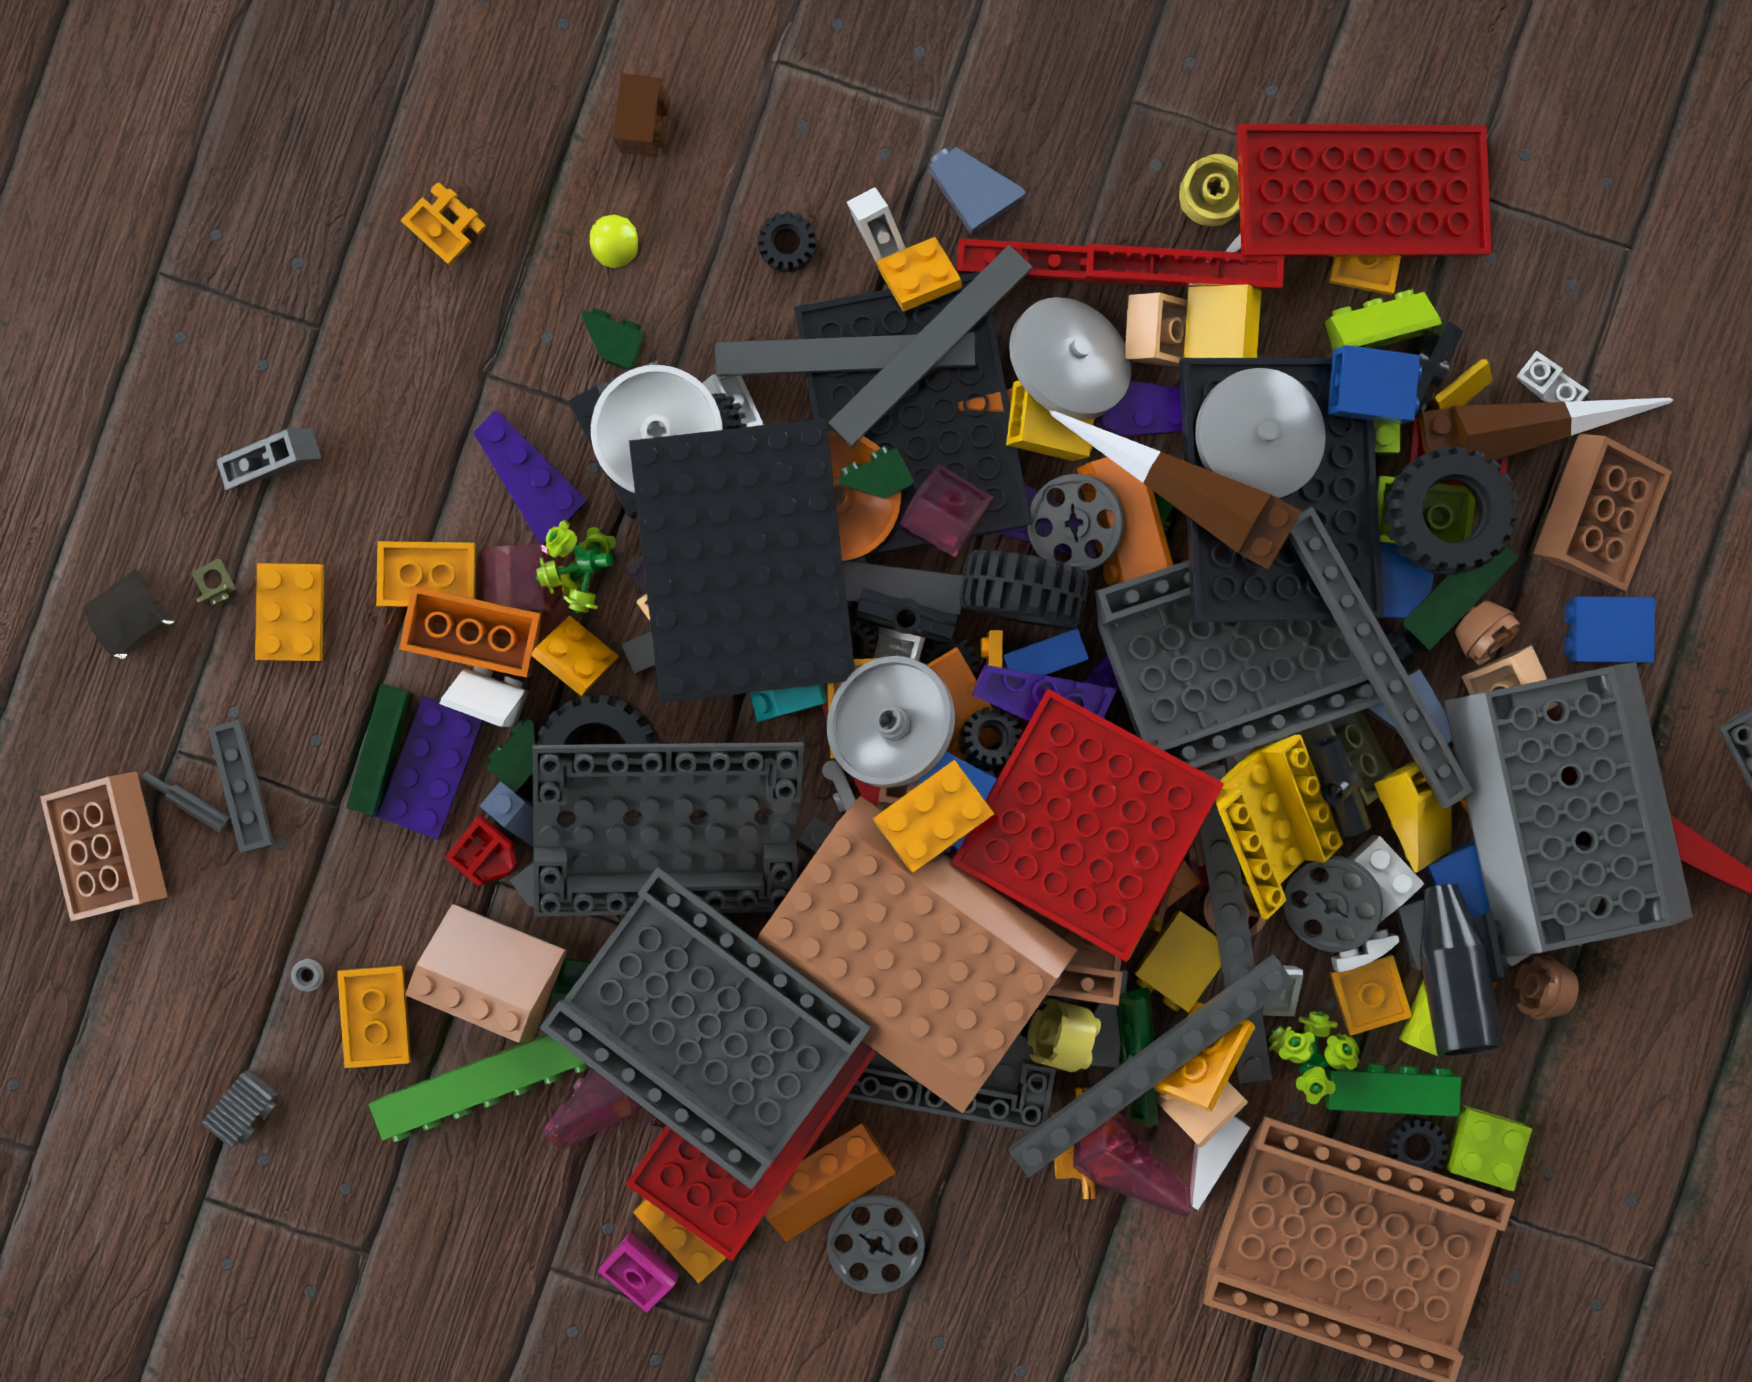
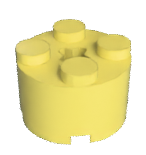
(1195, 190)
(1063, 1035)

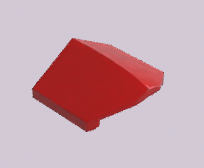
(483, 853)

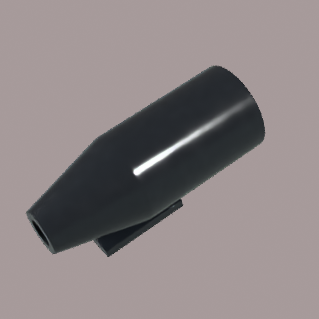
(1459, 969)

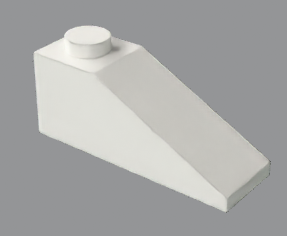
(1213, 1158)

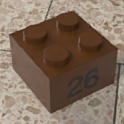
(640, 115)

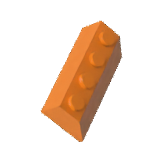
(1144, 540)
(471, 631)
(829, 1179)

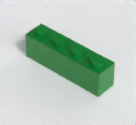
(1395, 1090)

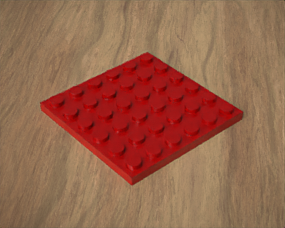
(1088, 824)

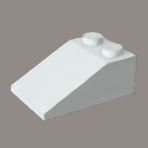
(486, 697)
(1391, 873)

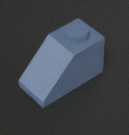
(511, 811)

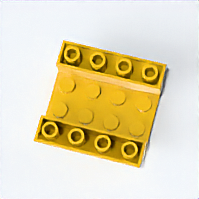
(1276, 818)

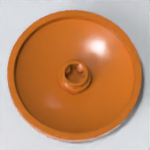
(861, 517)

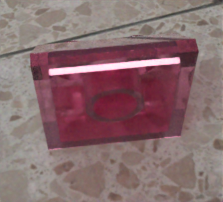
(946, 510)
(511, 576)

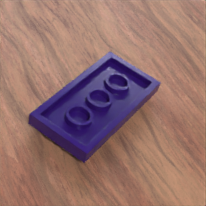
(430, 768)

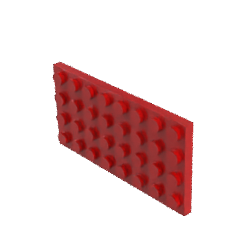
(1363, 190)
(713, 1201)

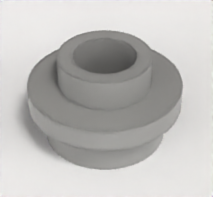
(298, 979)

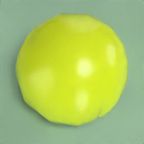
(614, 241)

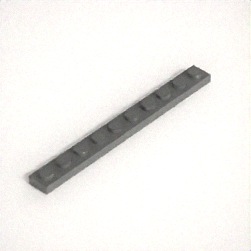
(1378, 659)
(1232, 929)
(1150, 1065)

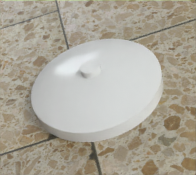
(646, 405)

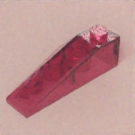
(589, 1110)
(1125, 1164)

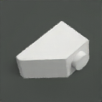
(876, 224)

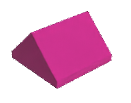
(639, 1272)

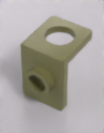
(218, 595)

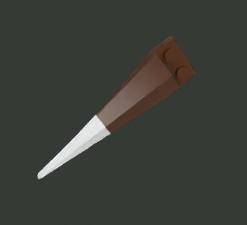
(1514, 428)
(1235, 513)

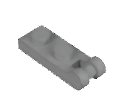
(844, 797)

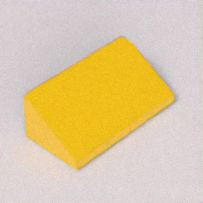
(1464, 387)

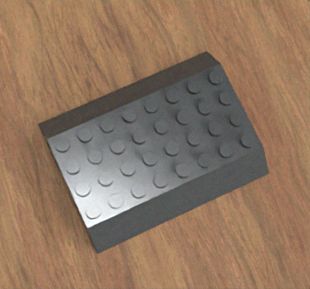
(1221, 684)
(706, 1028)

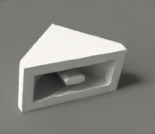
(898, 644)
(1286, 1001)

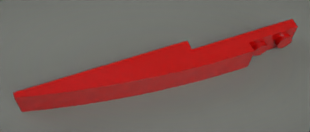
(1128, 264)
(1699, 852)

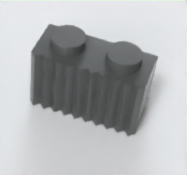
(240, 1109)

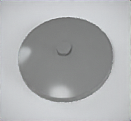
(1069, 358)
(1261, 431)
(890, 721)

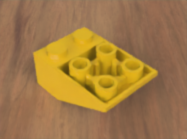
(1416, 815)

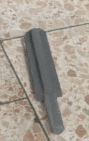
(189, 803)

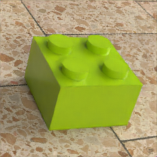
(1487, 1147)

